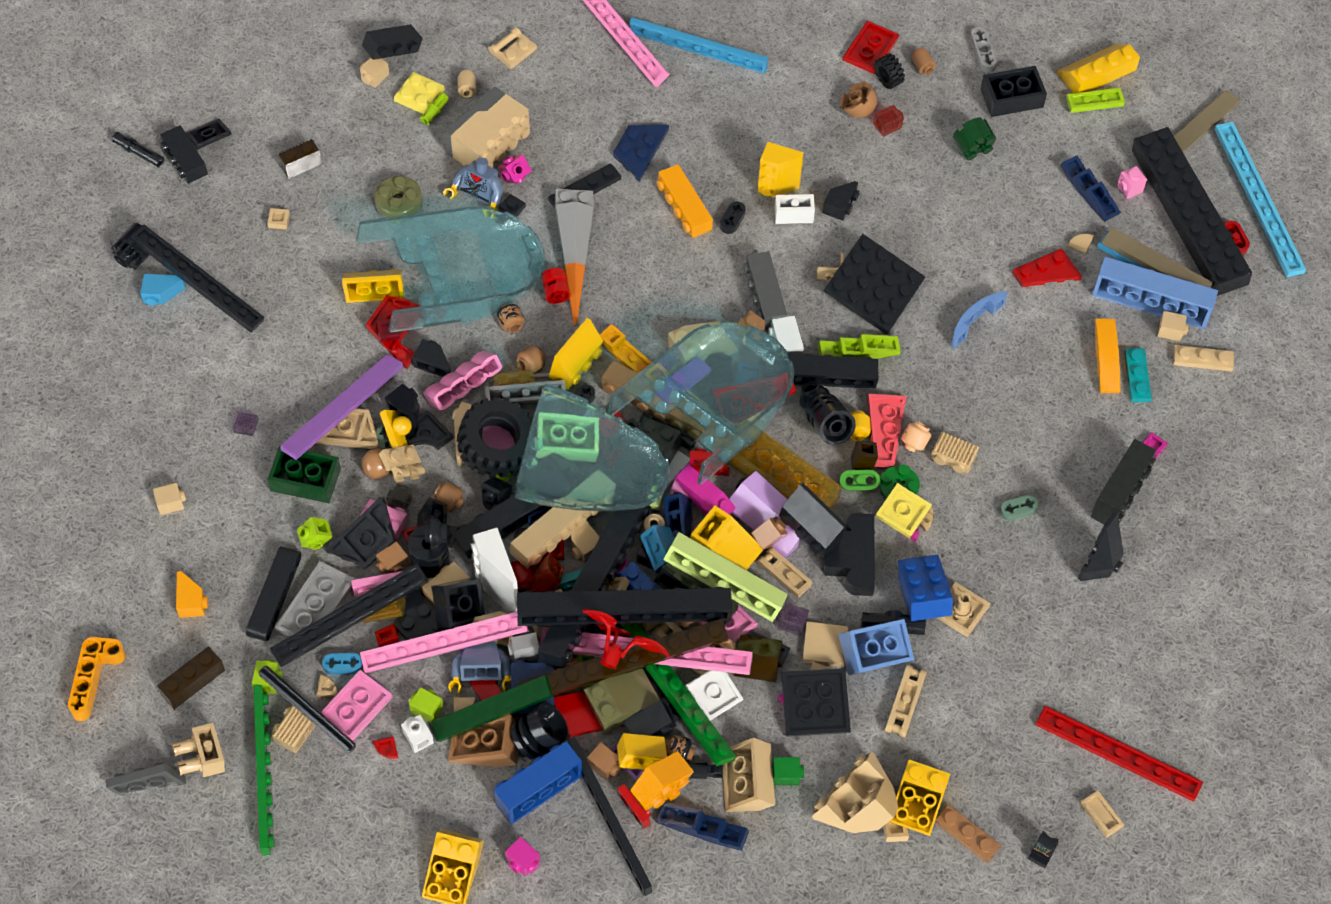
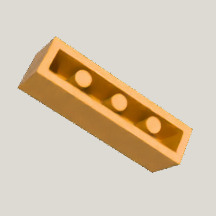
(684, 201)

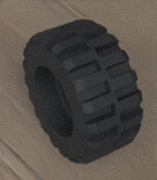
(480, 455)

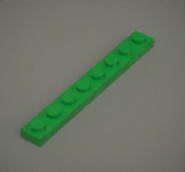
(264, 778)

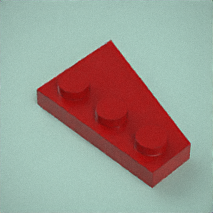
(1048, 268)
(700, 455)

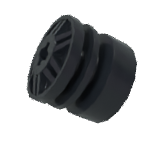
(539, 730)

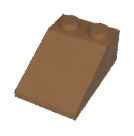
(486, 745)

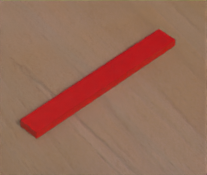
(1119, 753)

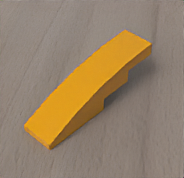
(1107, 356)

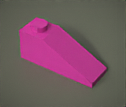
(703, 495)

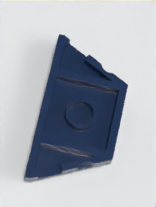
(639, 147)

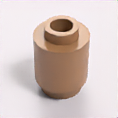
(923, 61)

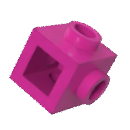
(514, 169)

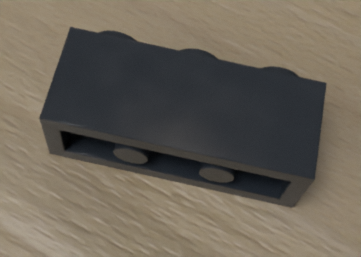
(392, 41)
(183, 154)

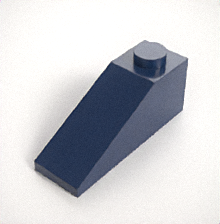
(678, 514)

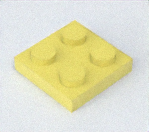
(418, 92)
(903, 510)

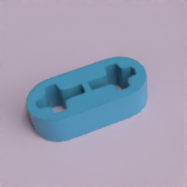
(342, 663)

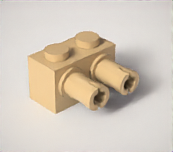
(206, 745)

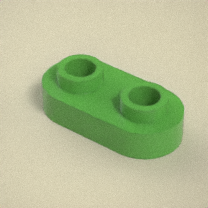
(859, 480)

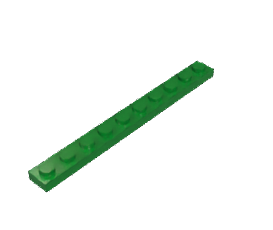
(685, 705)

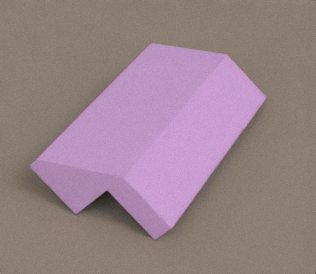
(756, 503)

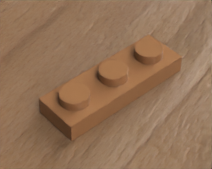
(967, 833)

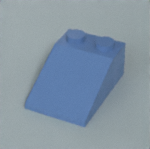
(876, 647)

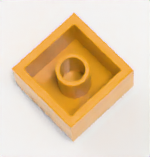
(662, 781)

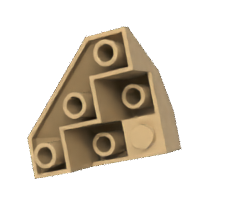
(860, 799)

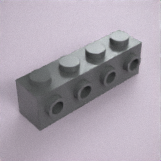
(765, 287)

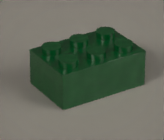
(308, 477)

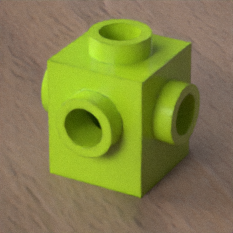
(314, 533)

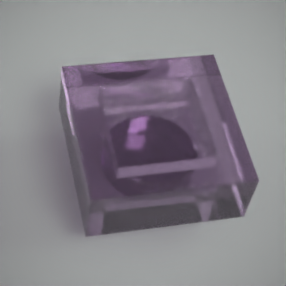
(245, 424)

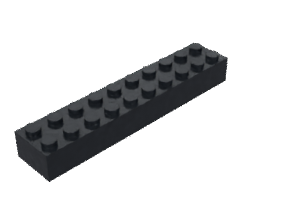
(1191, 211)

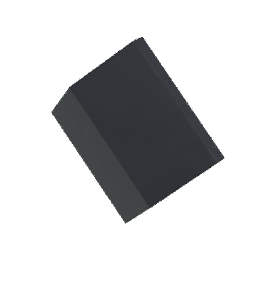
(208, 133)

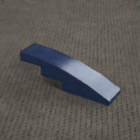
(1087, 185)
(702, 826)

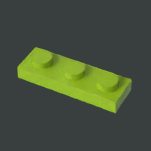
(1095, 100)

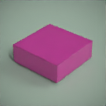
(1156, 443)

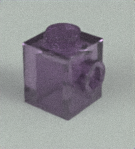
(792, 619)

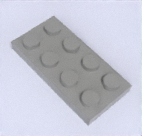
(317, 598)

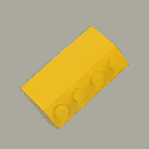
(1100, 68)

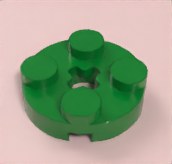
(898, 473)

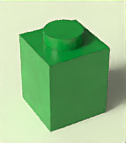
(787, 770)

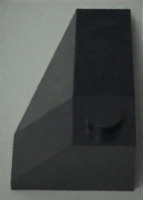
(1106, 553)

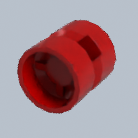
(555, 285)

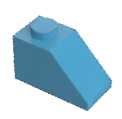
(160, 288)

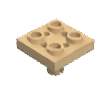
(965, 605)

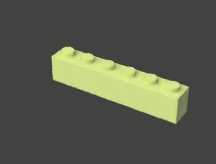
(720, 572)

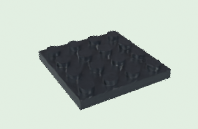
(874, 284)

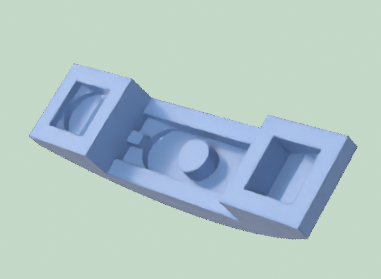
(990, 303)

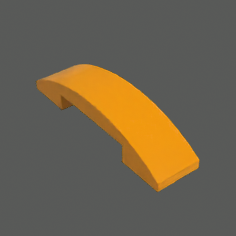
(622, 350)

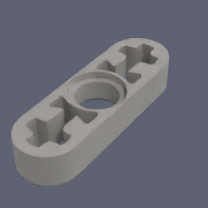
(985, 42)

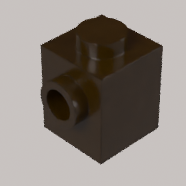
(864, 455)

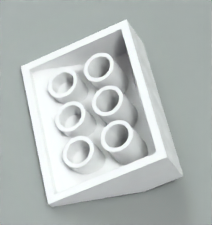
(494, 569)

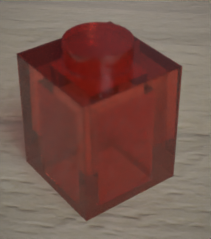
(888, 120)

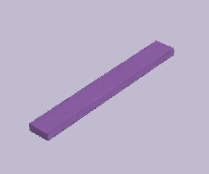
(341, 407)

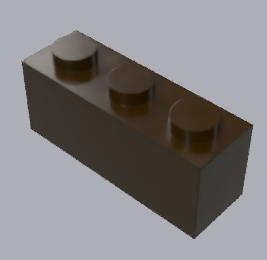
(191, 677)

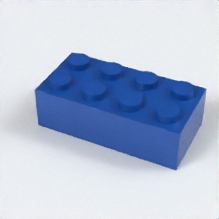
(538, 782)

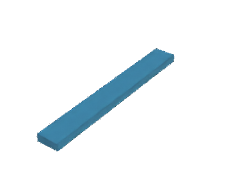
(699, 45)

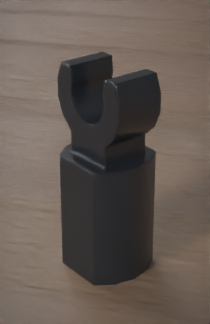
(703, 770)

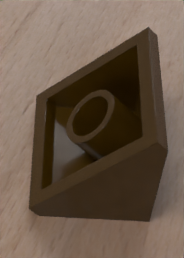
(765, 657)

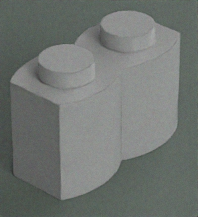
(524, 648)

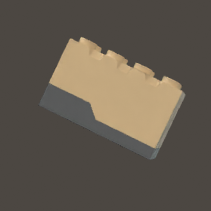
(488, 129)

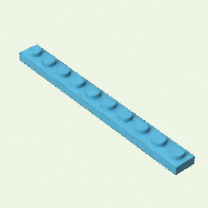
(1260, 199)

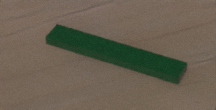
(492, 708)

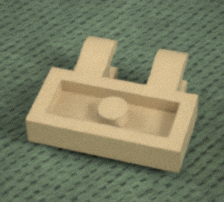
(402, 462)

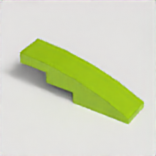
(865, 346)

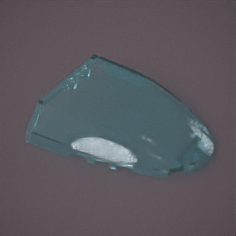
(587, 458)

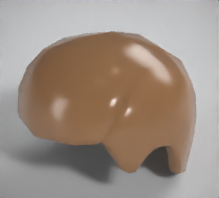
(372, 465)

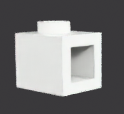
(417, 733)

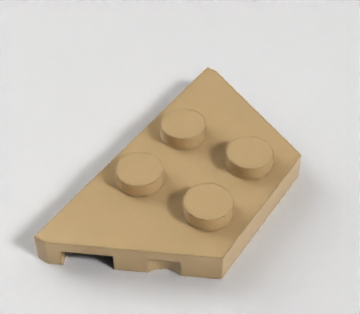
(353, 431)

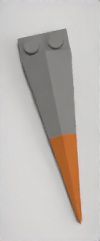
(574, 221)

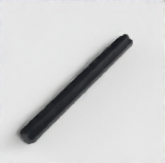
(307, 709)

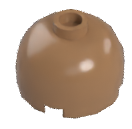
(859, 101)

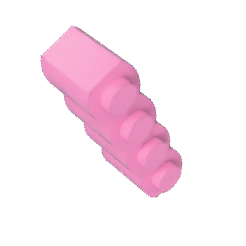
(459, 383)

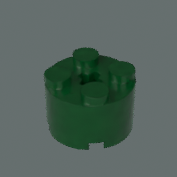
(975, 138)

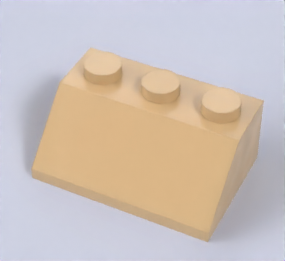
(749, 777)

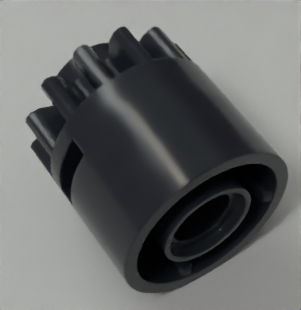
(127, 252)

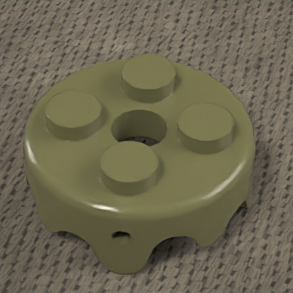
(393, 207)

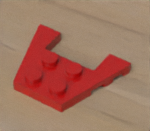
(384, 312)

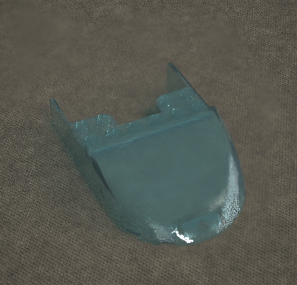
(470, 257)
(721, 378)

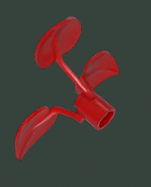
(612, 652)

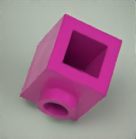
(522, 857)

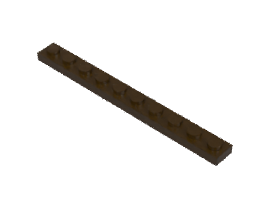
(637, 657)

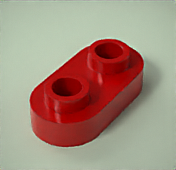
(1238, 236)

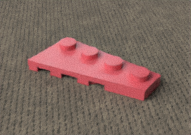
(886, 419)

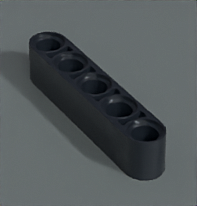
(273, 594)

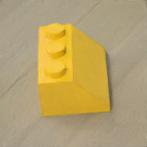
(779, 170)
(373, 285)
(577, 354)

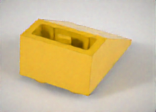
(727, 538)
(920, 797)
(452, 867)

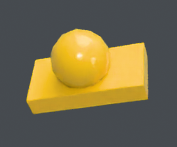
(396, 427)

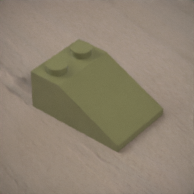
(620, 698)

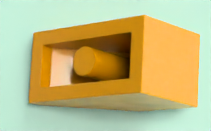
(189, 597)

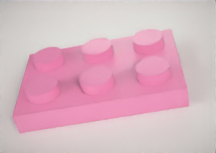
(357, 704)

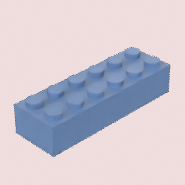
(1154, 292)

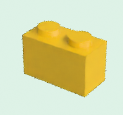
(640, 750)

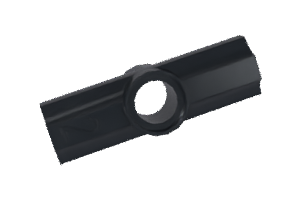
(913, 627)

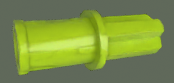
(434, 109)

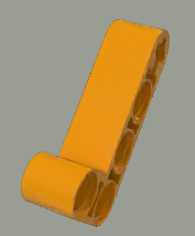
(91, 678)

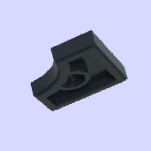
(429, 432)

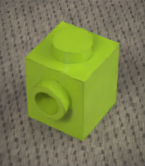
(257, 680)
(426, 704)

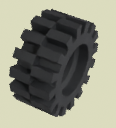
(889, 71)

